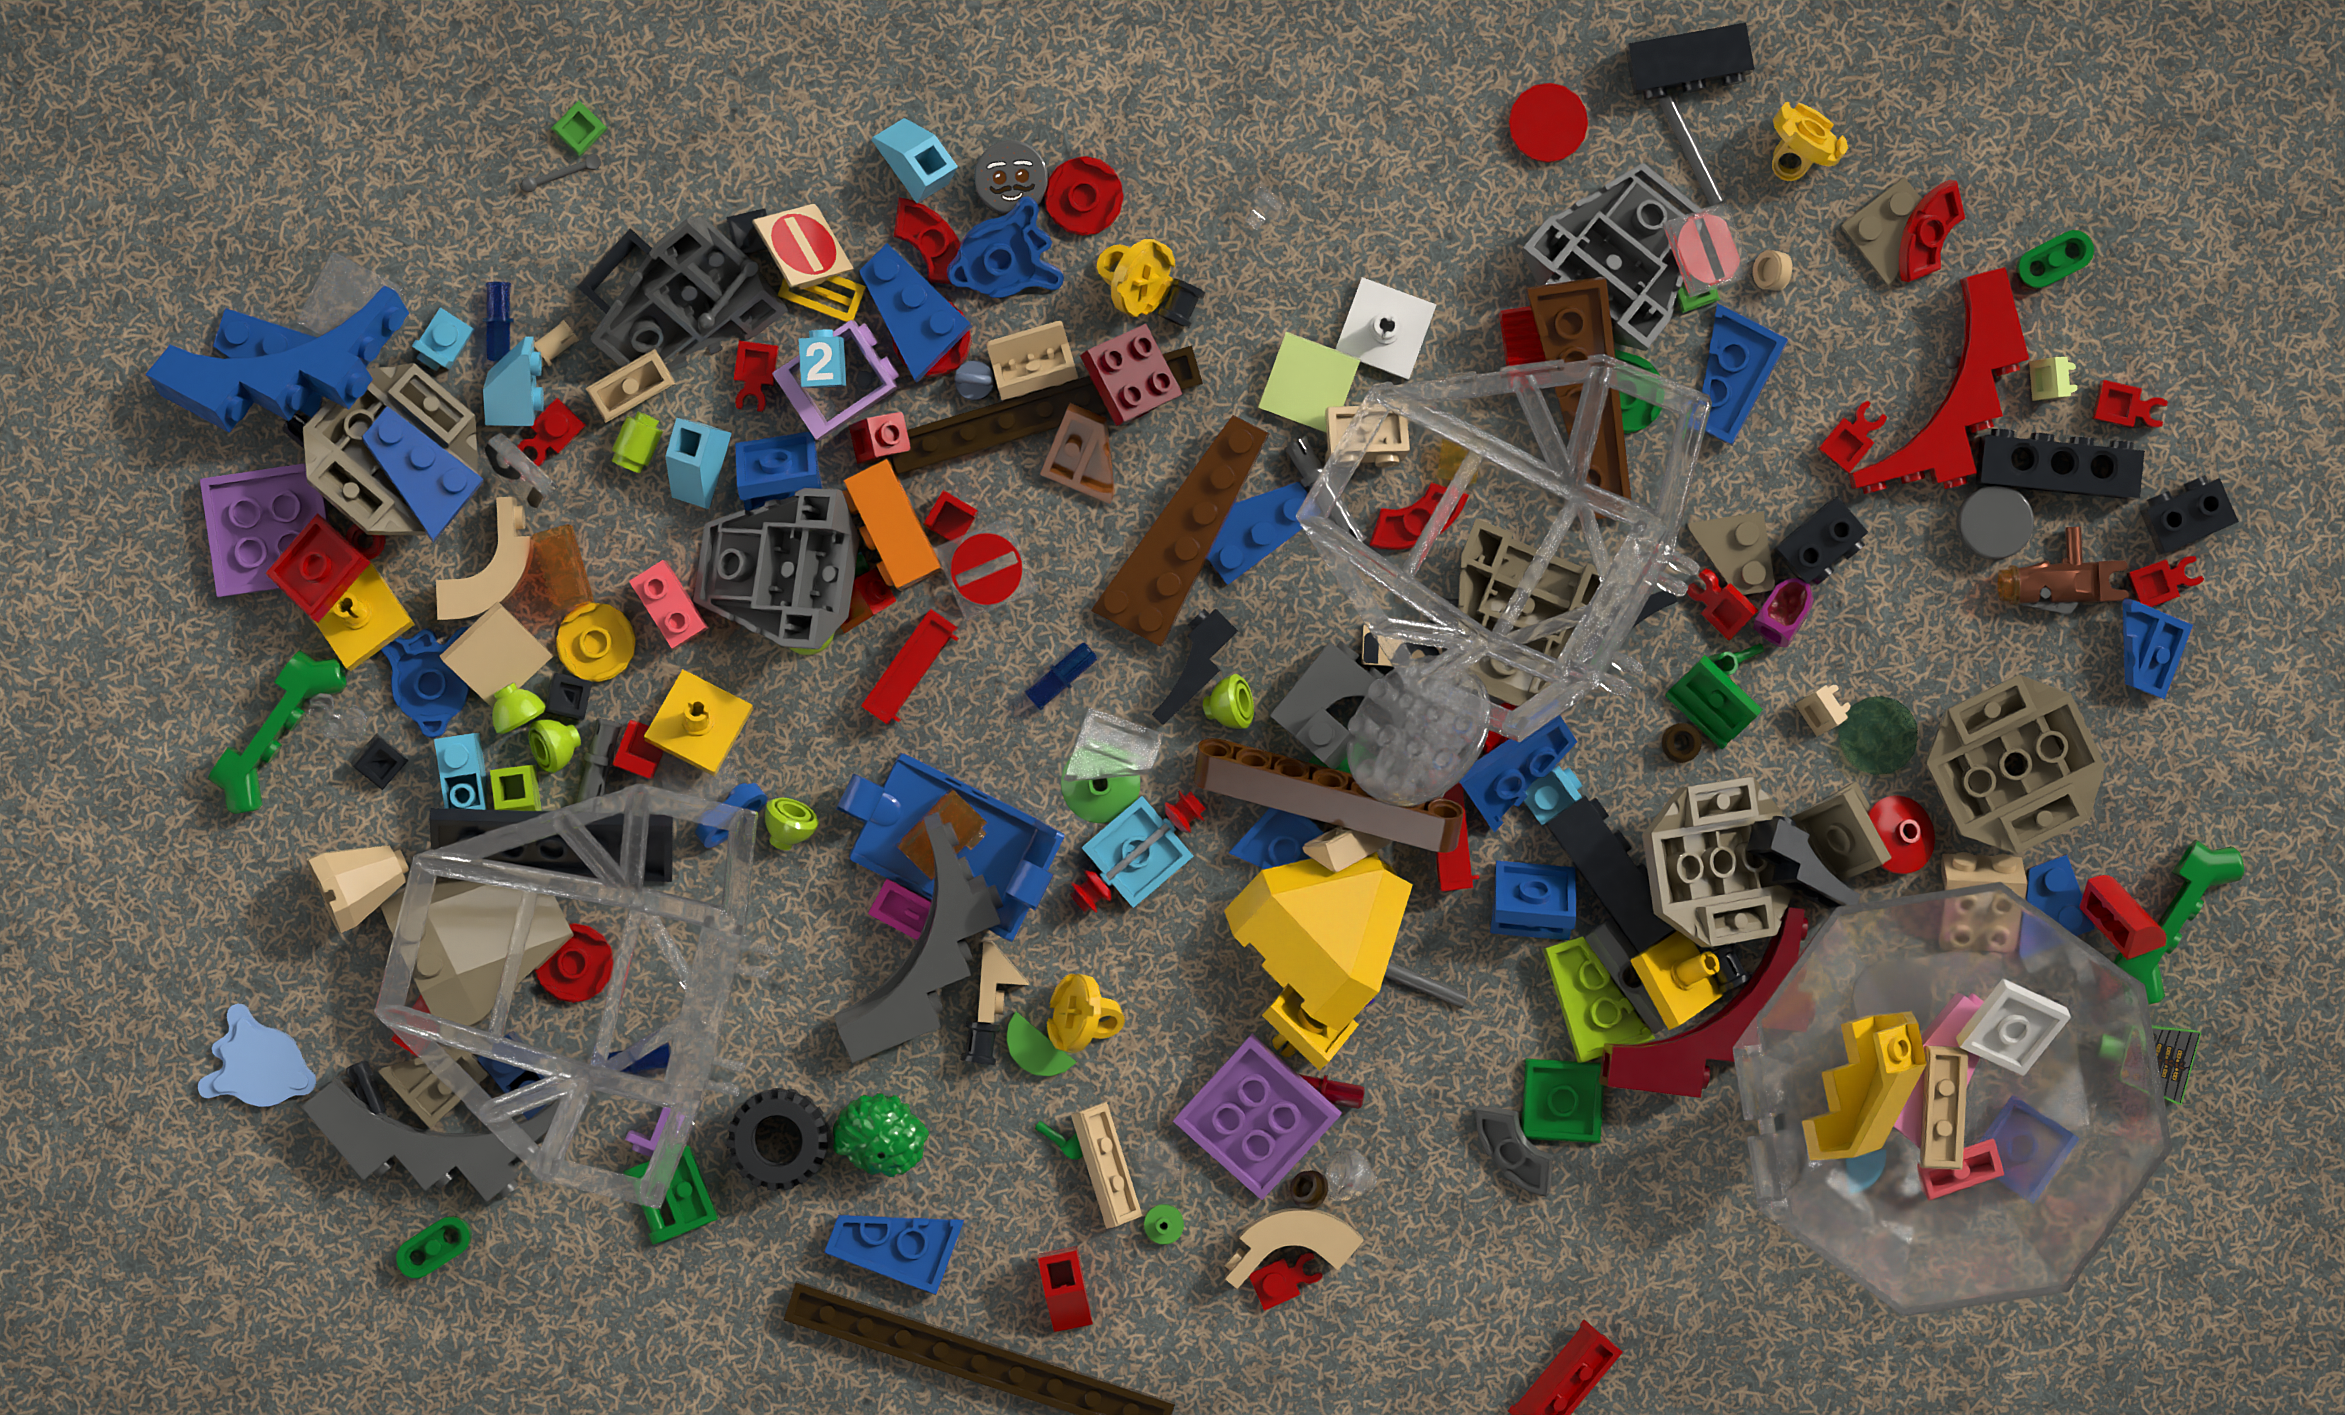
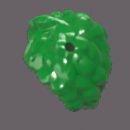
(880, 1126)

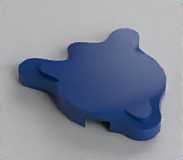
(1004, 255)
(424, 683)

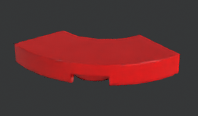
(1928, 229)
(929, 235)
(1403, 526)

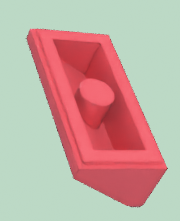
(1980, 1164)

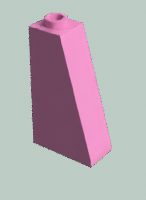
(1939, 1033)

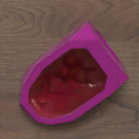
(1784, 612)

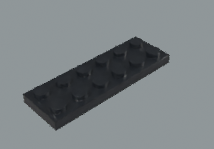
(553, 852)

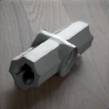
(1615, 954)

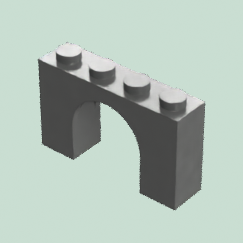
(1325, 681)

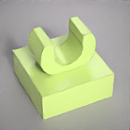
(2051, 378)

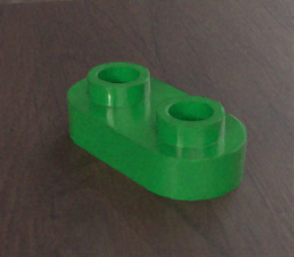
(2054, 259)
(434, 1246)

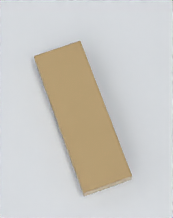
(1944, 1107)
(1106, 1165)

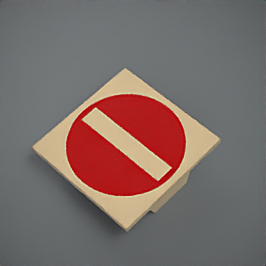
(803, 246)

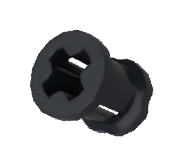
(1181, 303)
(1731, 970)
(980, 1042)

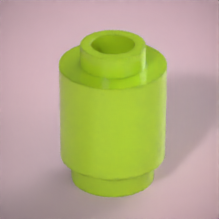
(636, 442)

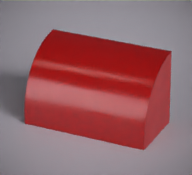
(2120, 917)

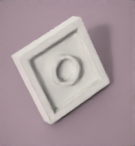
(1385, 328)
(2013, 1027)

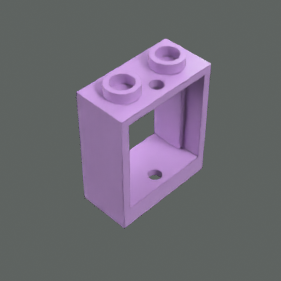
(805, 405)

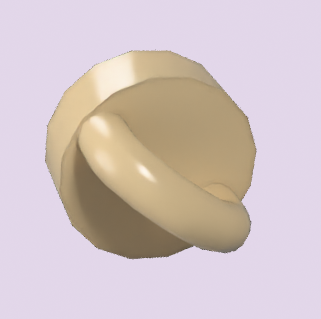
(1772, 270)

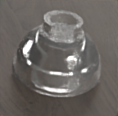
(1348, 1175)

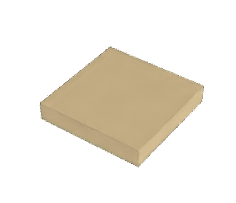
(495, 654)

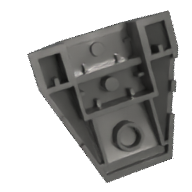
(1619, 238)
(674, 288)
(782, 567)

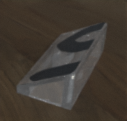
(517, 472)

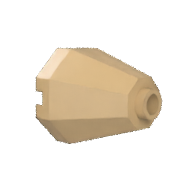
(356, 881)

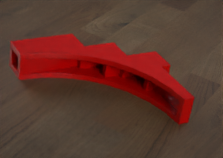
(1990, 342)

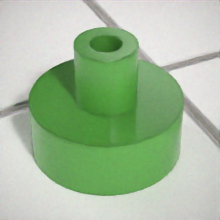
(1169, 1215)

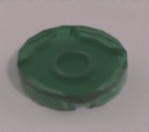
(1865, 738)

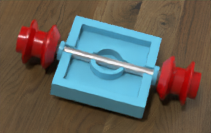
(1137, 851)

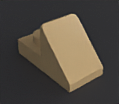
(995, 969)

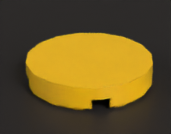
(606, 650)

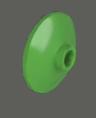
(1096, 805)

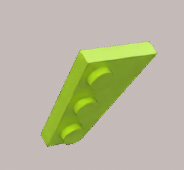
(1591, 1001)

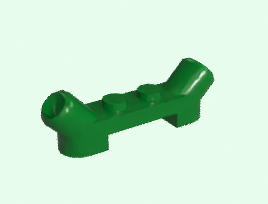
(237, 771)
(2199, 869)

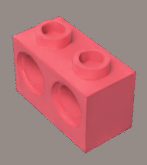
(669, 604)

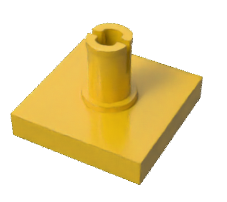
(364, 619)
(698, 722)
(1678, 977)
(1304, 1033)

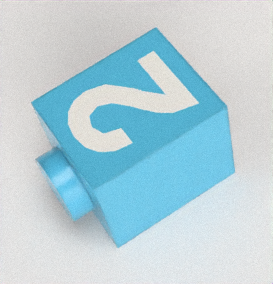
(822, 360)

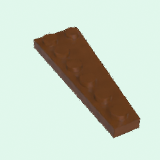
(1571, 326)
(1172, 553)

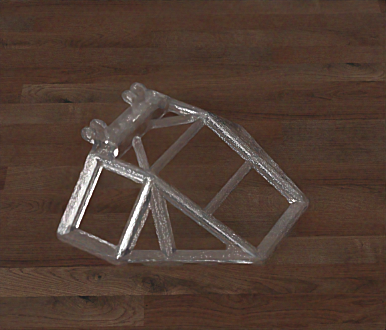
(1623, 585)
(694, 1031)

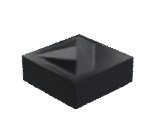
(744, 233)
(568, 696)
(379, 761)

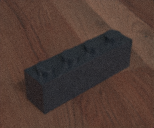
(1609, 870)

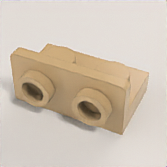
(1387, 447)

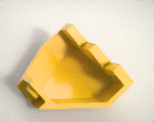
(1324, 931)
(1871, 1089)

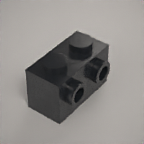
(2189, 515)
(1821, 541)

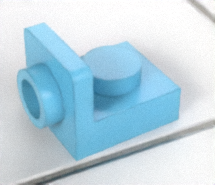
(443, 340)
(1552, 793)

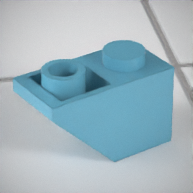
(916, 158)
(511, 387)
(695, 461)
(462, 771)

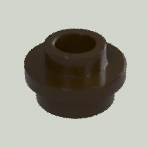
(1694, 742)
(1303, 1183)

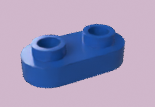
(741, 796)

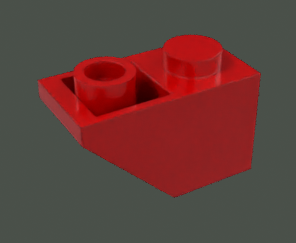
(1065, 1288)

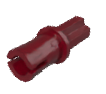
(1338, 1092)

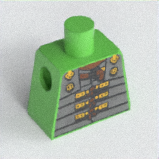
(2175, 1058)

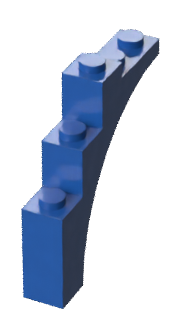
(282, 381)

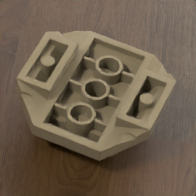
(345, 469)
(2057, 772)
(1704, 901)

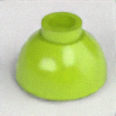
(1230, 703)
(514, 708)
(552, 744)
(789, 822)

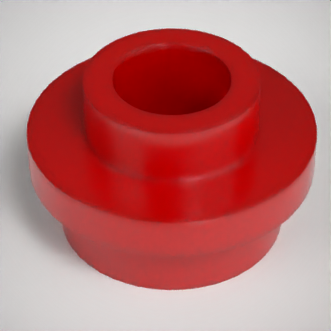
(374, 550)

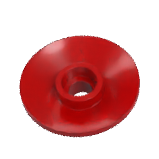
(1889, 819)

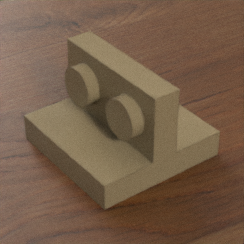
(1843, 833)

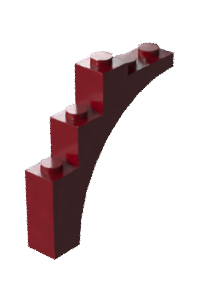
(1679, 1061)

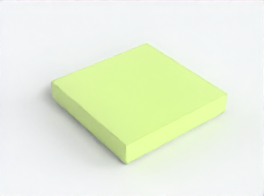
(1308, 381)

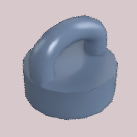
(974, 380)

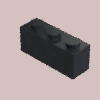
(1690, 60)

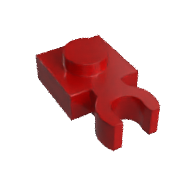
(755, 367)
(2122, 405)
(555, 429)
(1848, 441)
(2159, 583)
(1726, 608)
(1278, 1282)

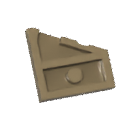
(1880, 227)
(1738, 550)
(424, 1090)

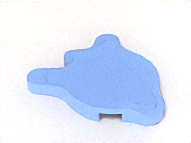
(258, 1063)

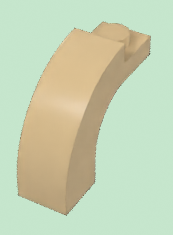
(500, 579)
(1292, 1226)

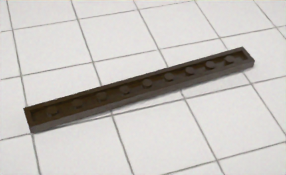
(966, 1356)

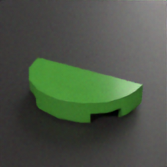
(1034, 1050)

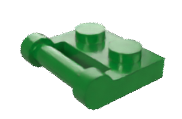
(686, 1197)

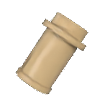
(555, 342)

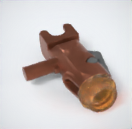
(2062, 584)

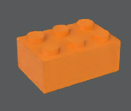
(891, 526)

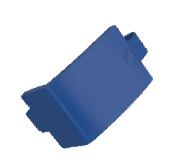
(1010, 855)

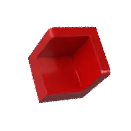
(950, 516)
(637, 754)

